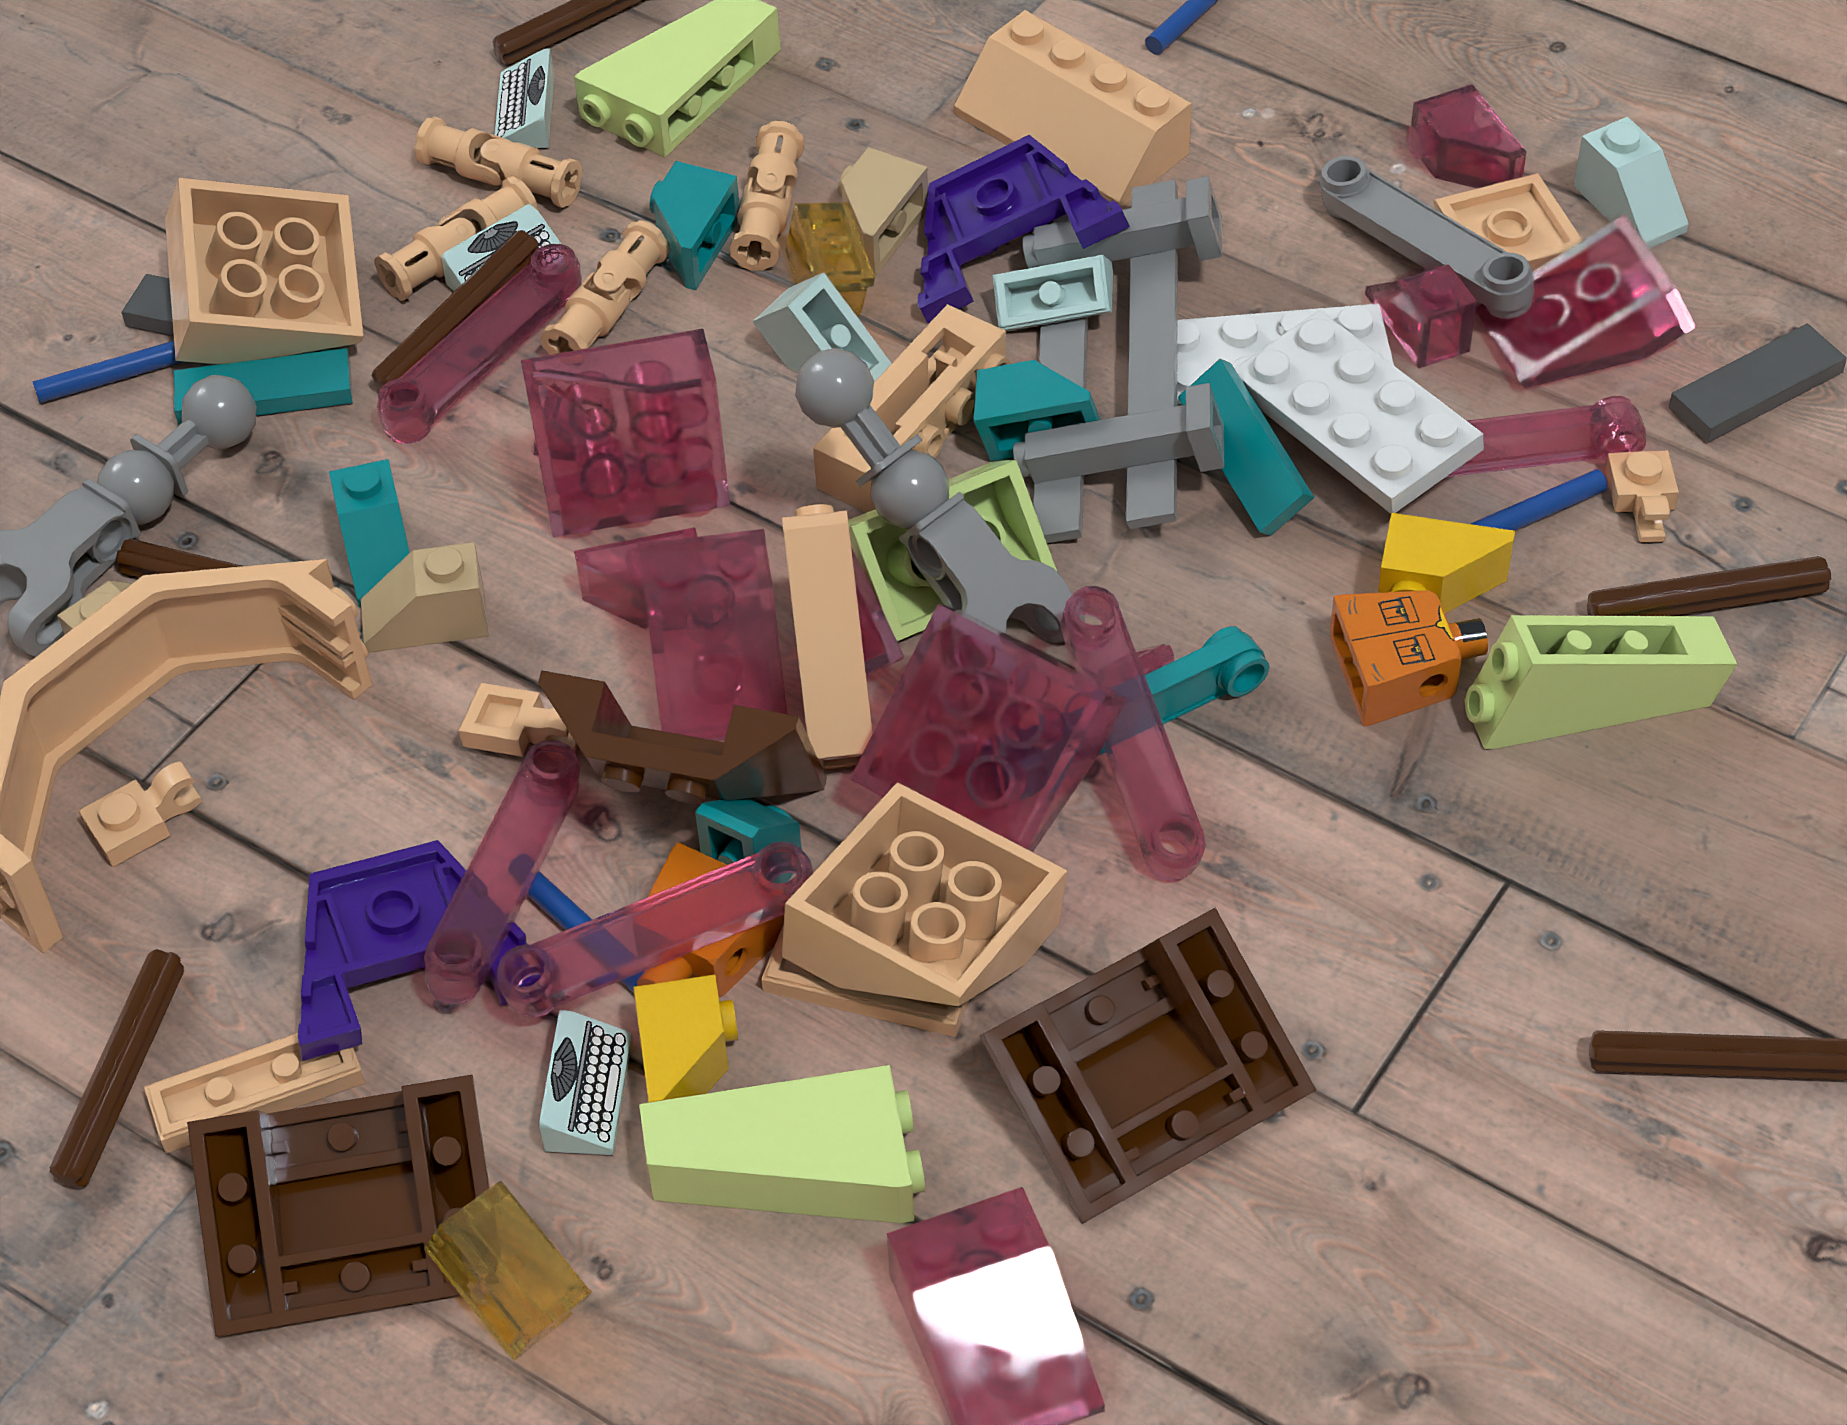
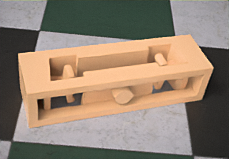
(915, 403)

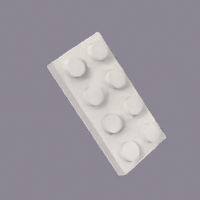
(1241, 336)
(1358, 411)

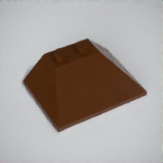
(759, 758)
(1147, 1064)
(333, 1202)

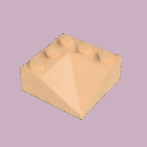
(259, 272)
(922, 905)

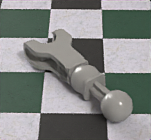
(911, 491)
(80, 534)

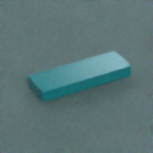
(281, 382)
(1253, 454)

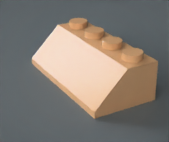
(1078, 105)

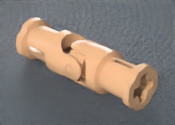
(494, 159)
(767, 196)
(423, 256)
(607, 293)

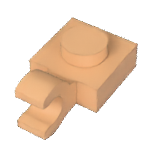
(1643, 485)
(509, 719)
(135, 818)

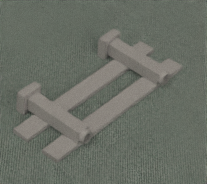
(1155, 428)

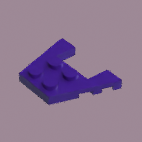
(996, 202)
(371, 925)

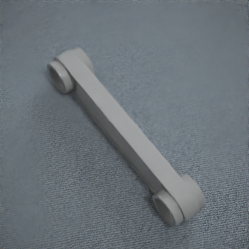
(1427, 236)

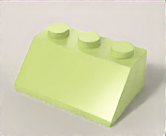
(899, 586)

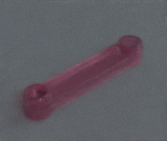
(478, 344)
(1557, 436)
(1138, 741)
(501, 872)
(652, 930)

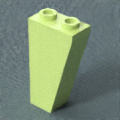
(679, 74)
(1594, 673)
(789, 1148)

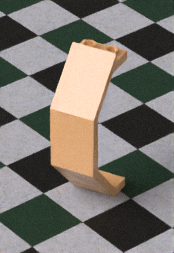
(125, 656)

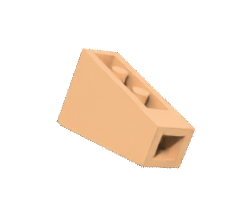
(828, 634)

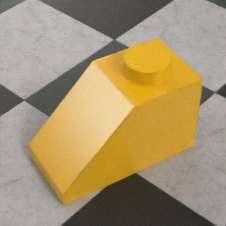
(1445, 558)
(683, 1036)

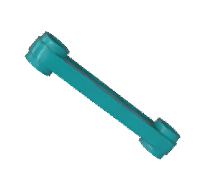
(1224, 665)

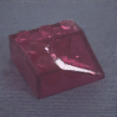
(627, 432)
(989, 728)

